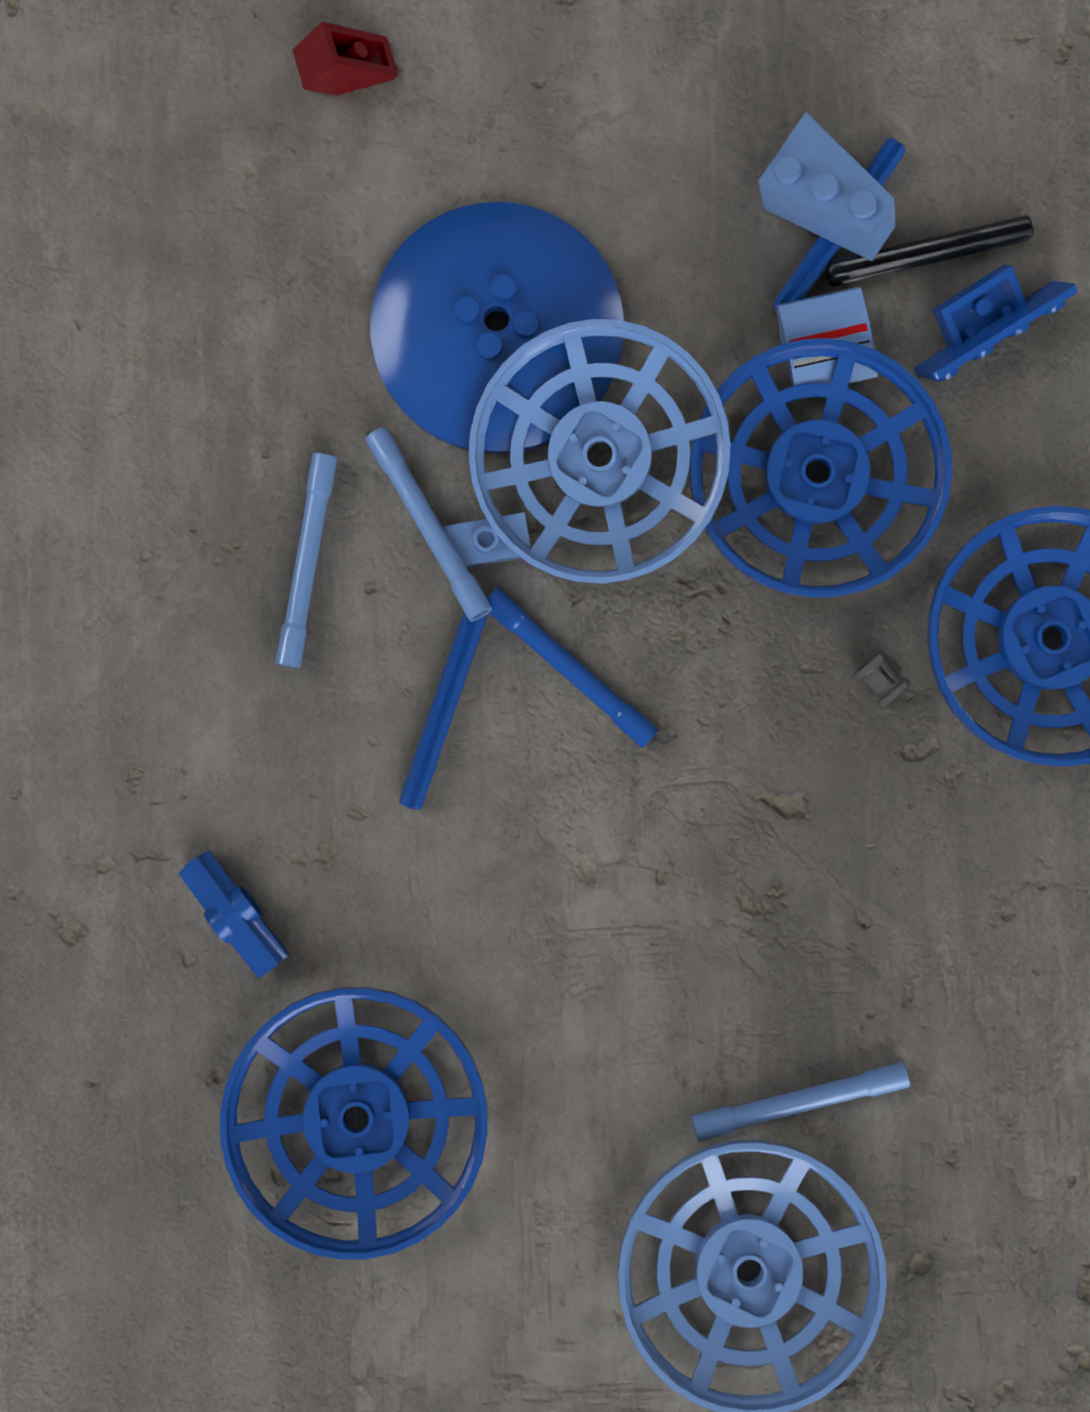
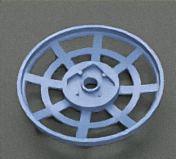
(593, 424)
(754, 1301)

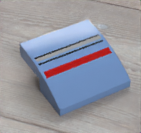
(831, 316)

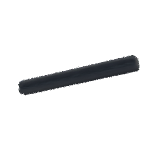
(931, 250)

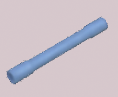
(318, 492)
(462, 582)
(869, 1083)

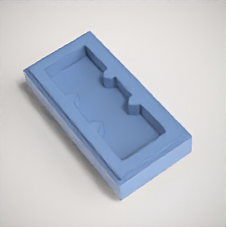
(480, 544)

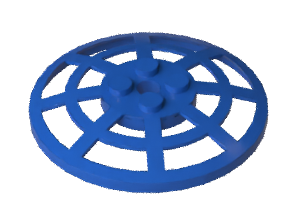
(842, 455)
(1021, 635)
(349, 1148)

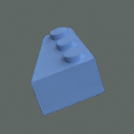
(827, 191)

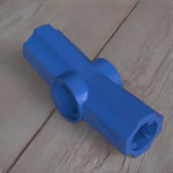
(233, 913)

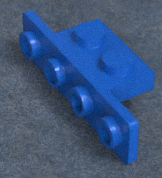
(986, 315)

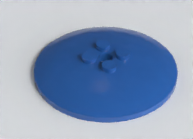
(446, 283)

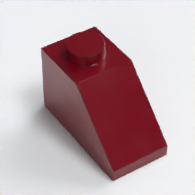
(343, 59)

